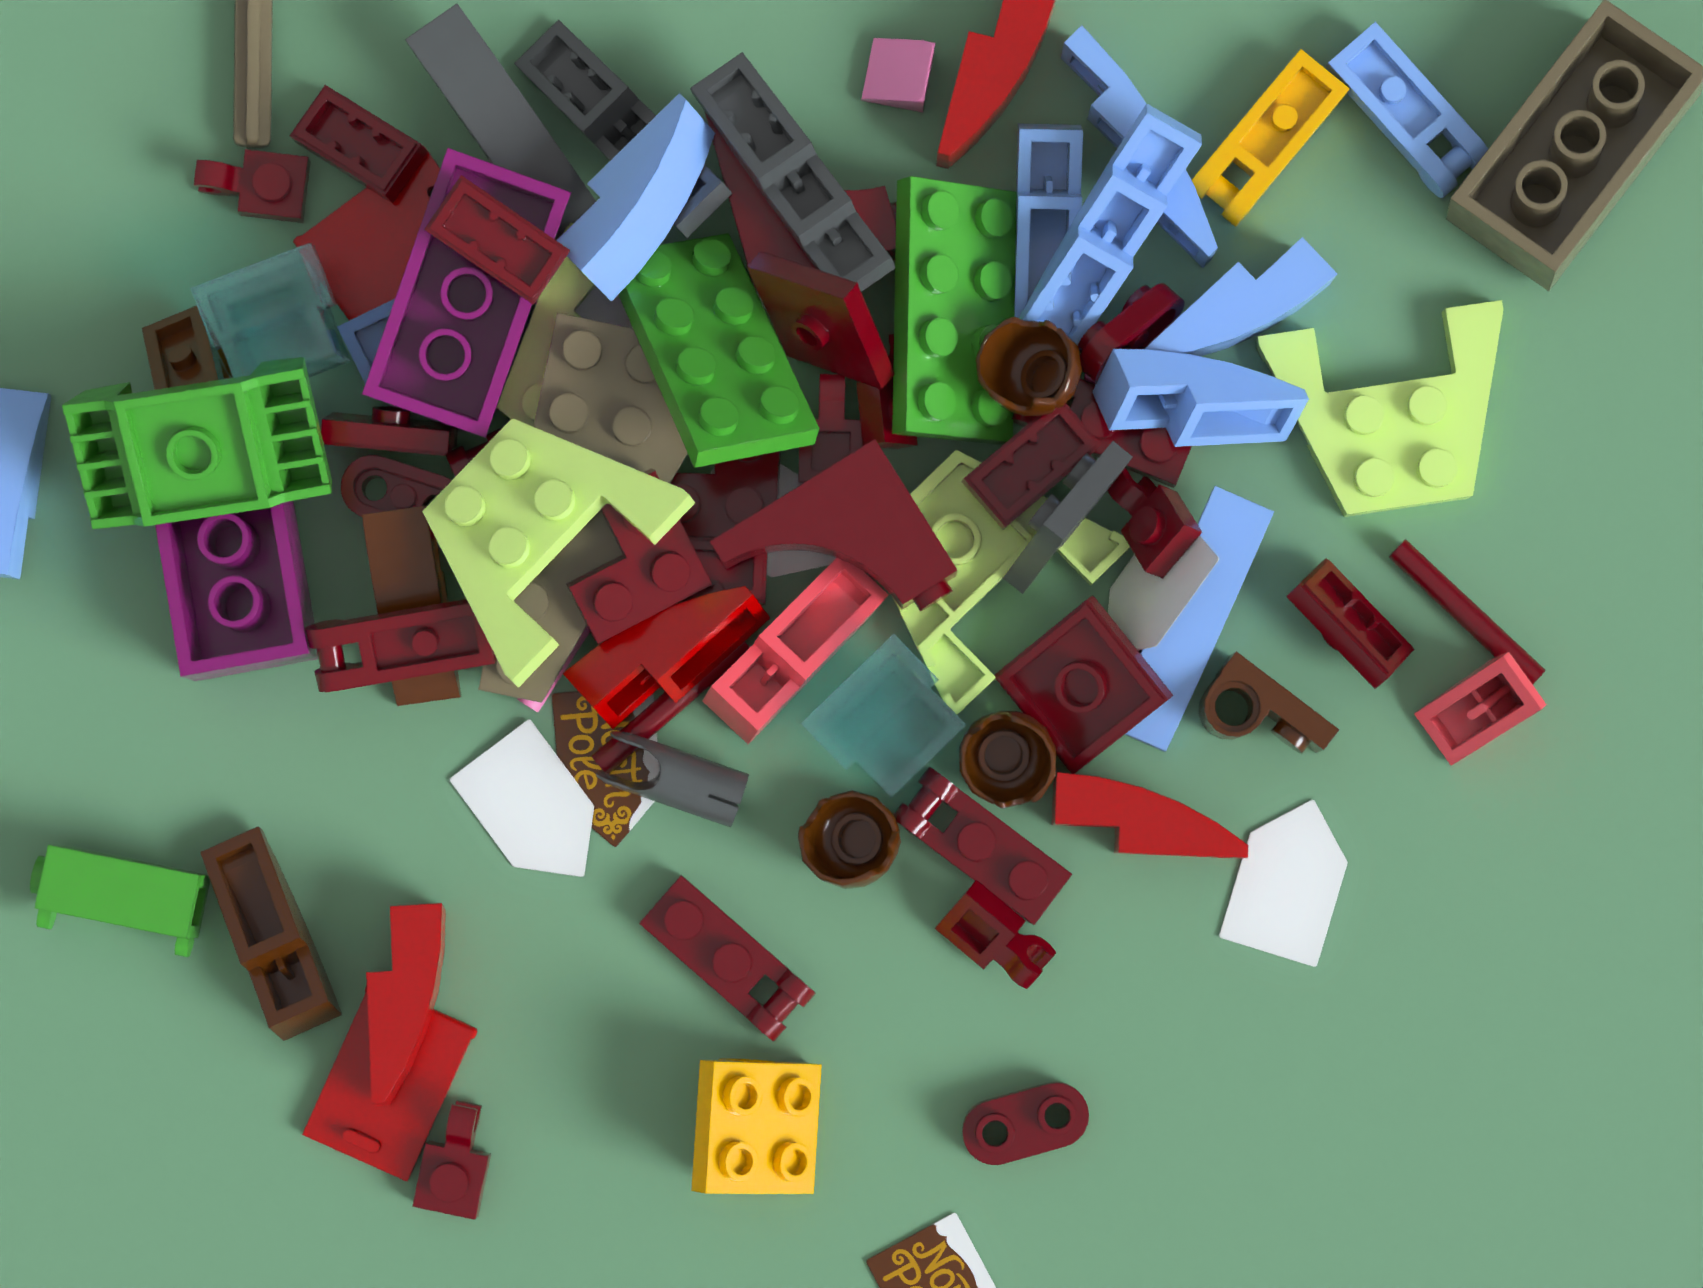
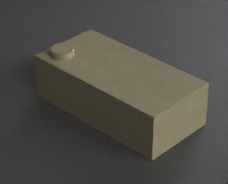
(1576, 144)

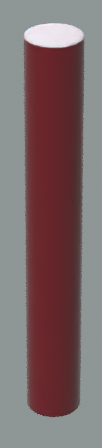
(1462, 608)
(658, 715)

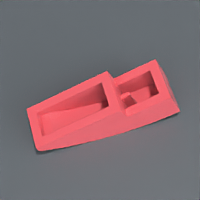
(794, 648)

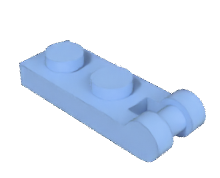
(1407, 108)

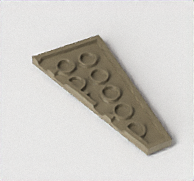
(606, 401)

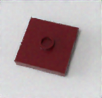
(821, 319)
(1083, 684)

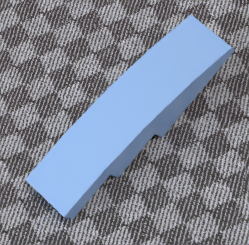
(1113, 116)
(1113, 224)
(1234, 532)

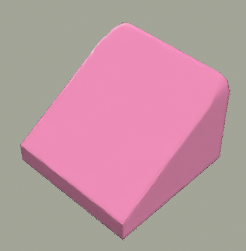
(899, 73)

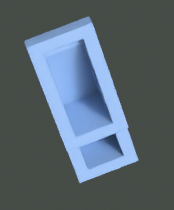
(639, 197)
(1046, 198)
(1245, 307)
(1196, 398)
(21, 456)

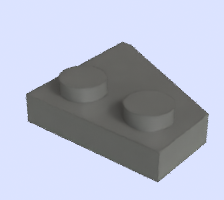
(1058, 520)

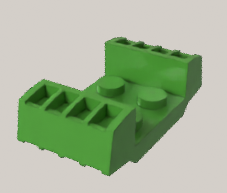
(198, 447)

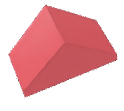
(1480, 708)

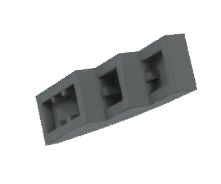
(494, 107)
(605, 109)
(791, 173)

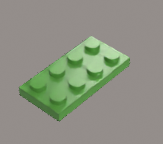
(948, 295)
(716, 353)

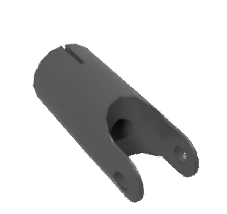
(685, 781)

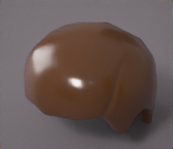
(1028, 366)
(1007, 758)
(849, 839)

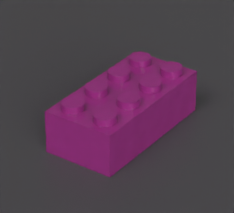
(452, 321)
(237, 592)

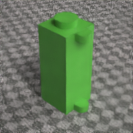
(119, 893)

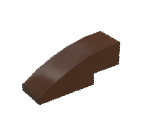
(408, 576)
(270, 934)

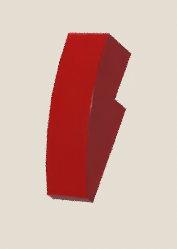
(992, 74)
(666, 652)
(1141, 819)
(404, 998)

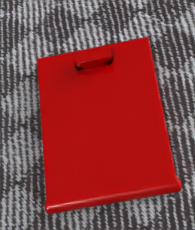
(370, 242)
(409, 1118)

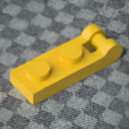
(1270, 135)

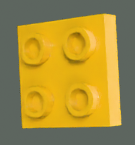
(756, 1127)

